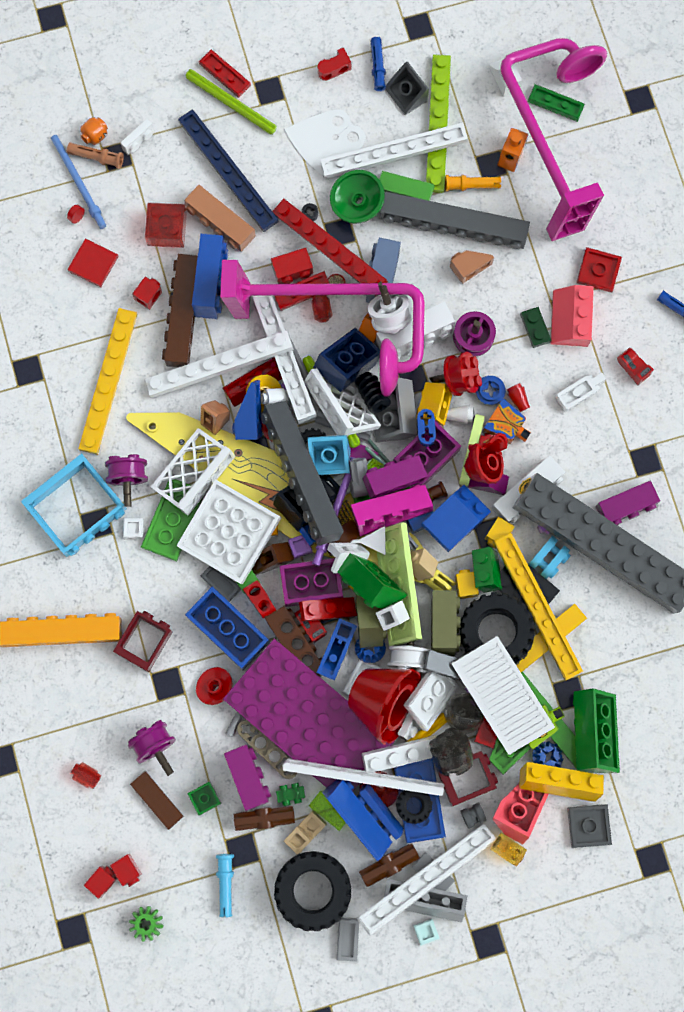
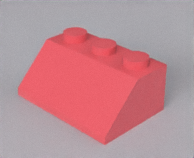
(572, 316)

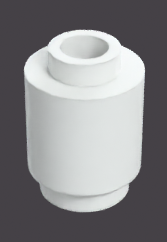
(274, 395)

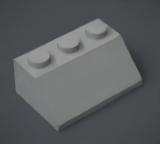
(398, 419)

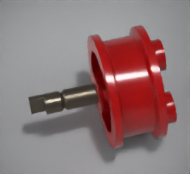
(460, 374)

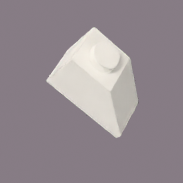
(495, 69)

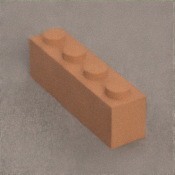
(219, 218)

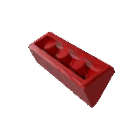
(237, 389)

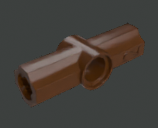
(264, 818)
(389, 865)

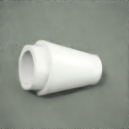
(461, 414)

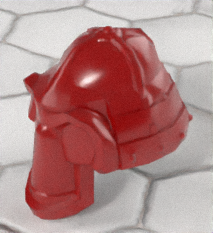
(486, 460)

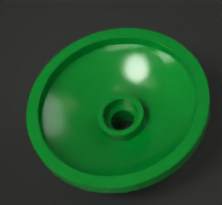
(353, 187)

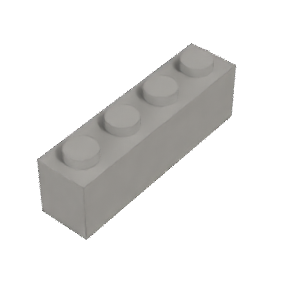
(435, 903)

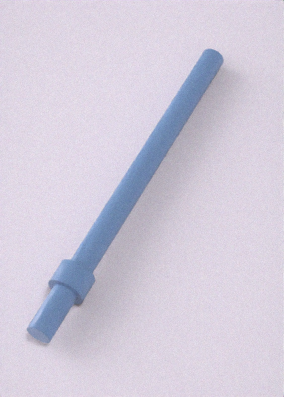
(94, 210)

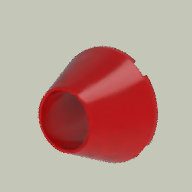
(380, 699)

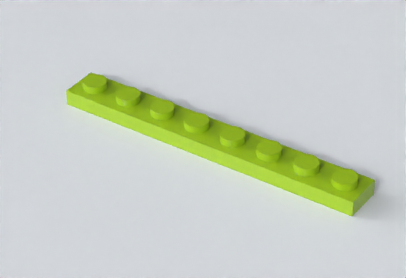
(438, 118)

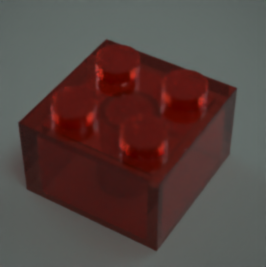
(165, 225)

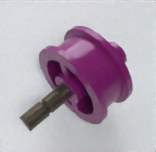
(474, 333)
(126, 472)
(152, 743)

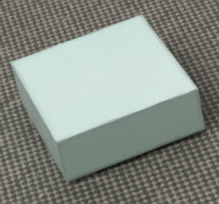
(426, 932)

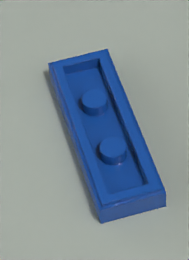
(381, 811)

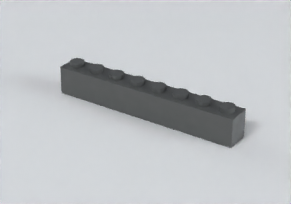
(454, 220)
(301, 473)

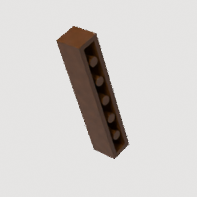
(182, 316)

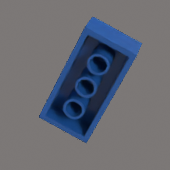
(207, 285)
(227, 628)

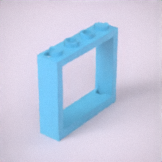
(53, 484)

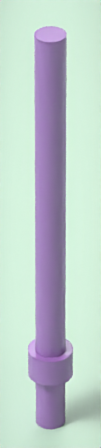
(321, 549)

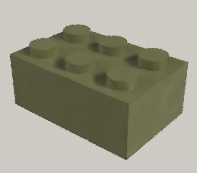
(445, 622)

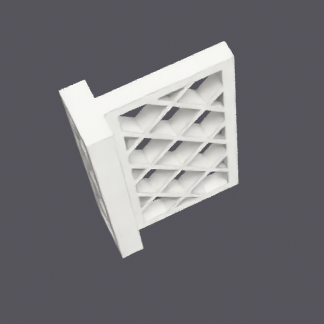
(332, 407)
(206, 479)

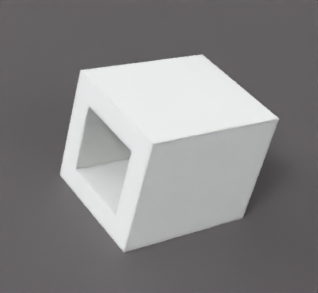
(392, 615)

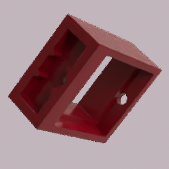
(146, 617)
(491, 778)

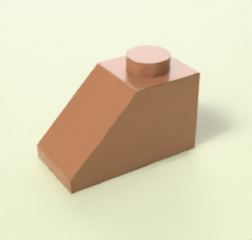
(469, 264)
(214, 416)

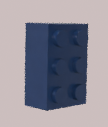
(347, 359)

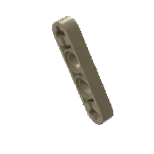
(264, 752)

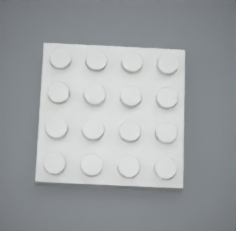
(229, 531)

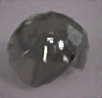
(463, 713)

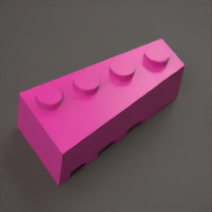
(391, 509)

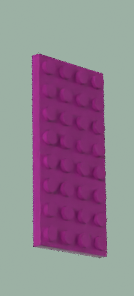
(301, 712)

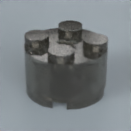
(451, 752)

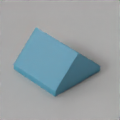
(330, 454)

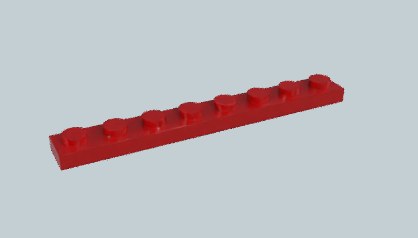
(326, 244)

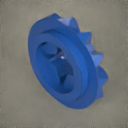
(496, 384)
(368, 655)
(546, 747)

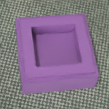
(299, 546)

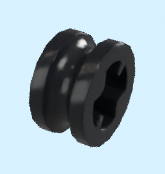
(312, 207)

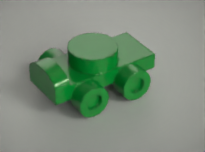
(294, 793)

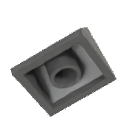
(407, 89)

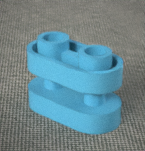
(550, 569)

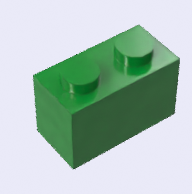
(486, 569)

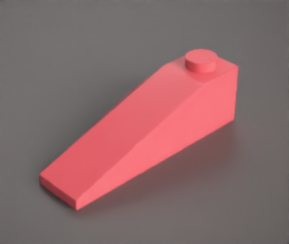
(519, 813)

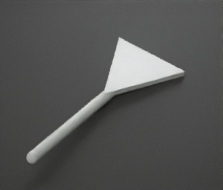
(374, 540)

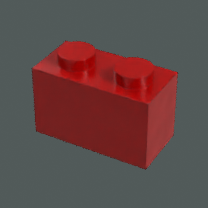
(292, 266)

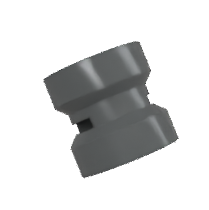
(473, 815)

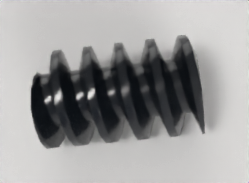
(371, 393)

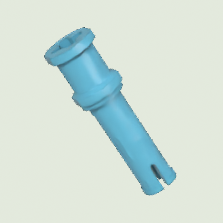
(225, 874)

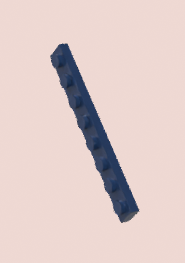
(228, 170)

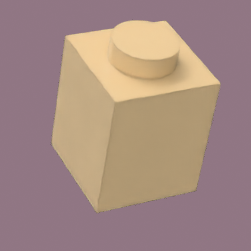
(423, 564)

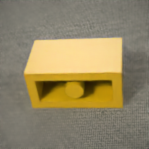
(437, 399)

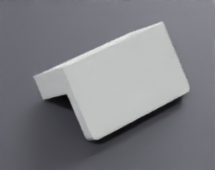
(342, 550)

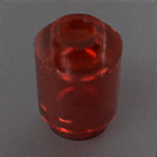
(321, 308)
(85, 775)

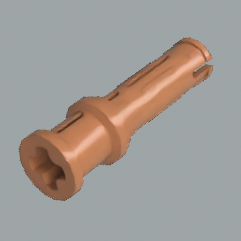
(103, 156)

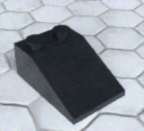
(288, 507)

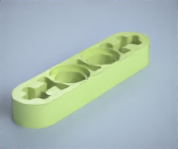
(474, 438)

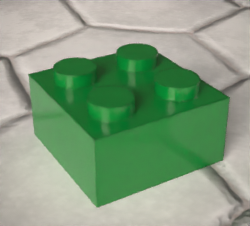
(204, 798)

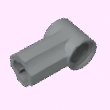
(358, 469)

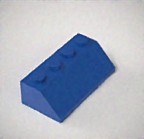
(358, 818)

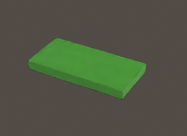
(168, 526)

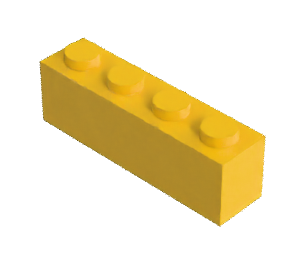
(561, 781)

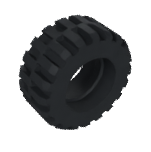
(501, 605)
(284, 891)

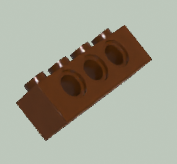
(283, 616)

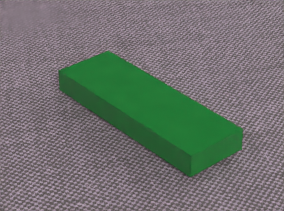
(556, 102)

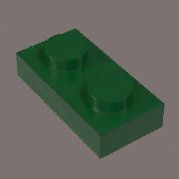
(535, 327)

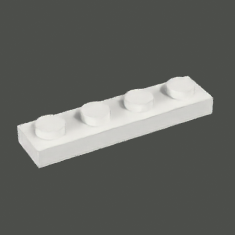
(397, 755)

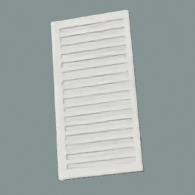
(503, 695)

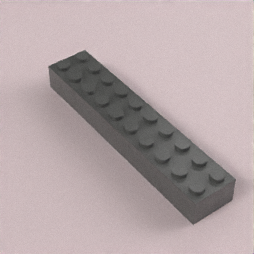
(603, 542)

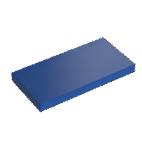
(433, 826)

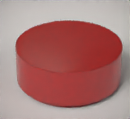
(75, 214)

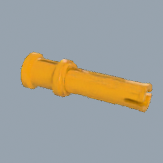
(463, 182)

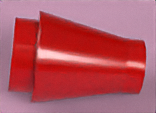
(518, 396)

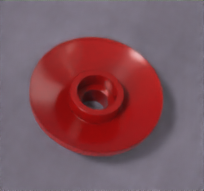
(209, 681)

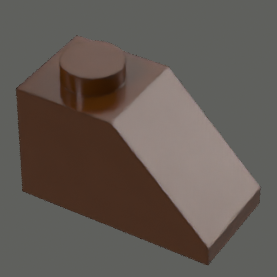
(272, 558)

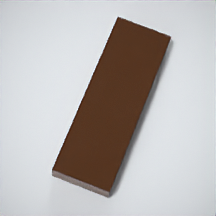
(157, 800)

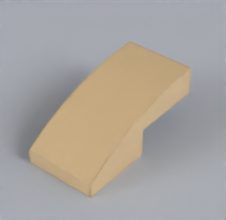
(305, 832)

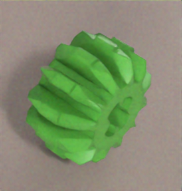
(143, 930)

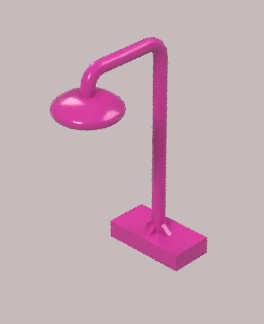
(580, 204)
(237, 291)

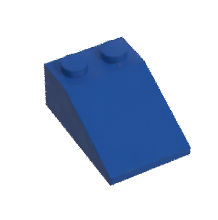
(456, 518)

